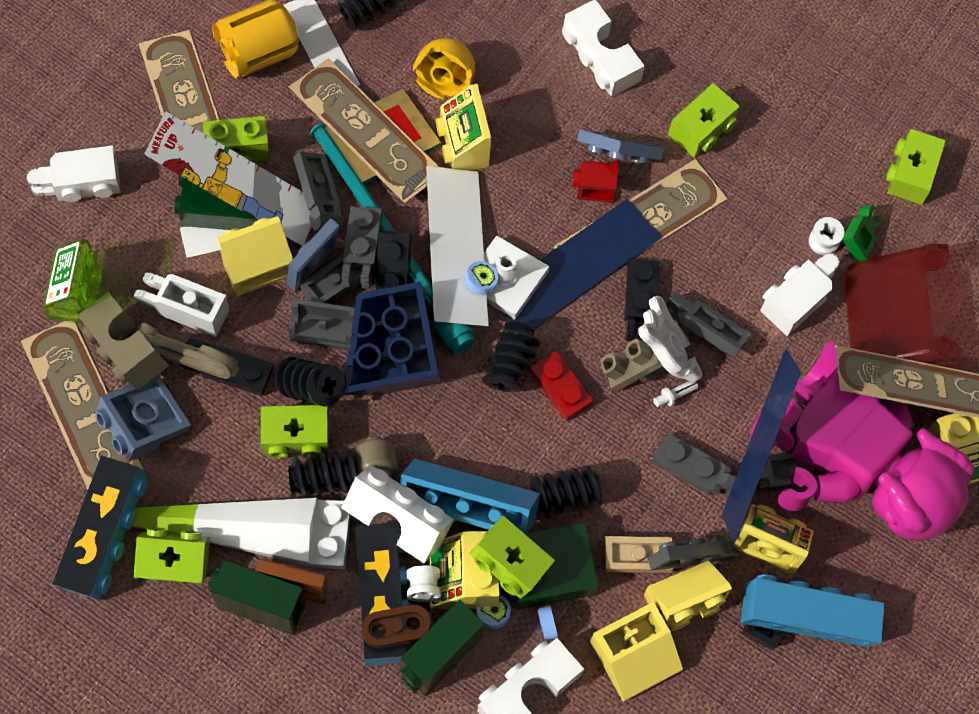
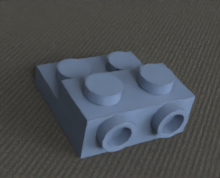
(141, 418)

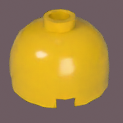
(444, 67)

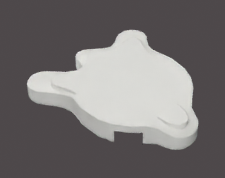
(668, 341)

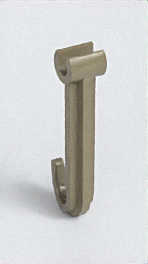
(203, 358)

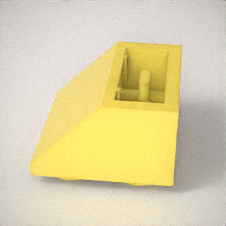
(255, 255)
(689, 594)
(637, 651)

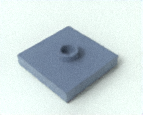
(312, 255)

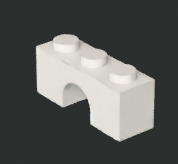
(612, 68)
(420, 522)
(550, 666)

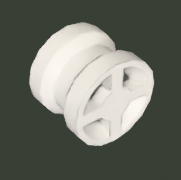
(823, 243)
(423, 583)

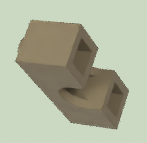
(134, 357)

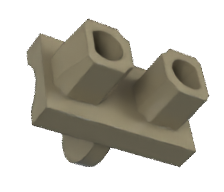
(630, 365)

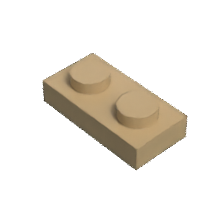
(632, 553)

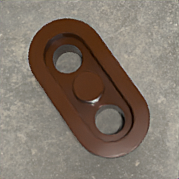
(395, 624)

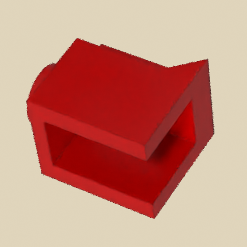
(596, 181)

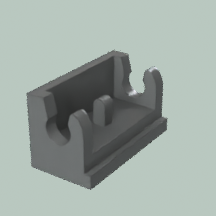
(321, 324)

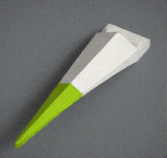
(288, 529)

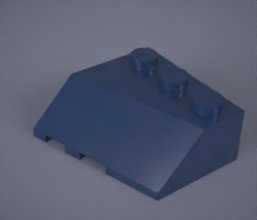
(391, 342)

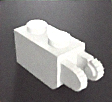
(77, 175)
(800, 294)
(186, 302)

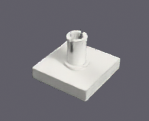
(517, 276)

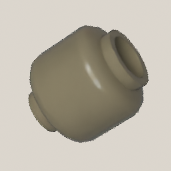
(377, 453)

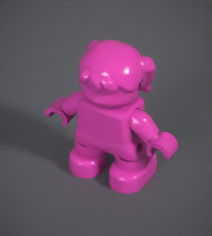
(859, 445)

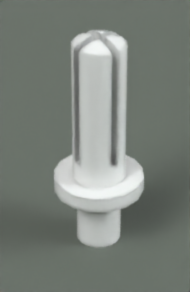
(669, 396)

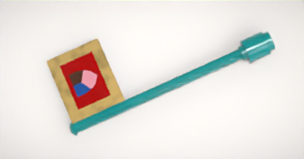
(356, 174)

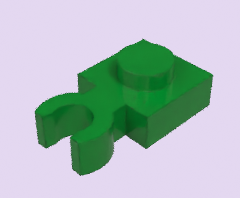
(860, 235)

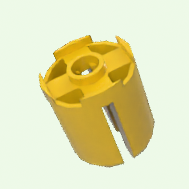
(256, 37)

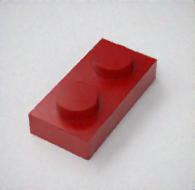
(561, 386)

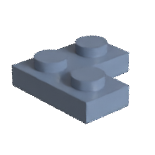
(619, 147)

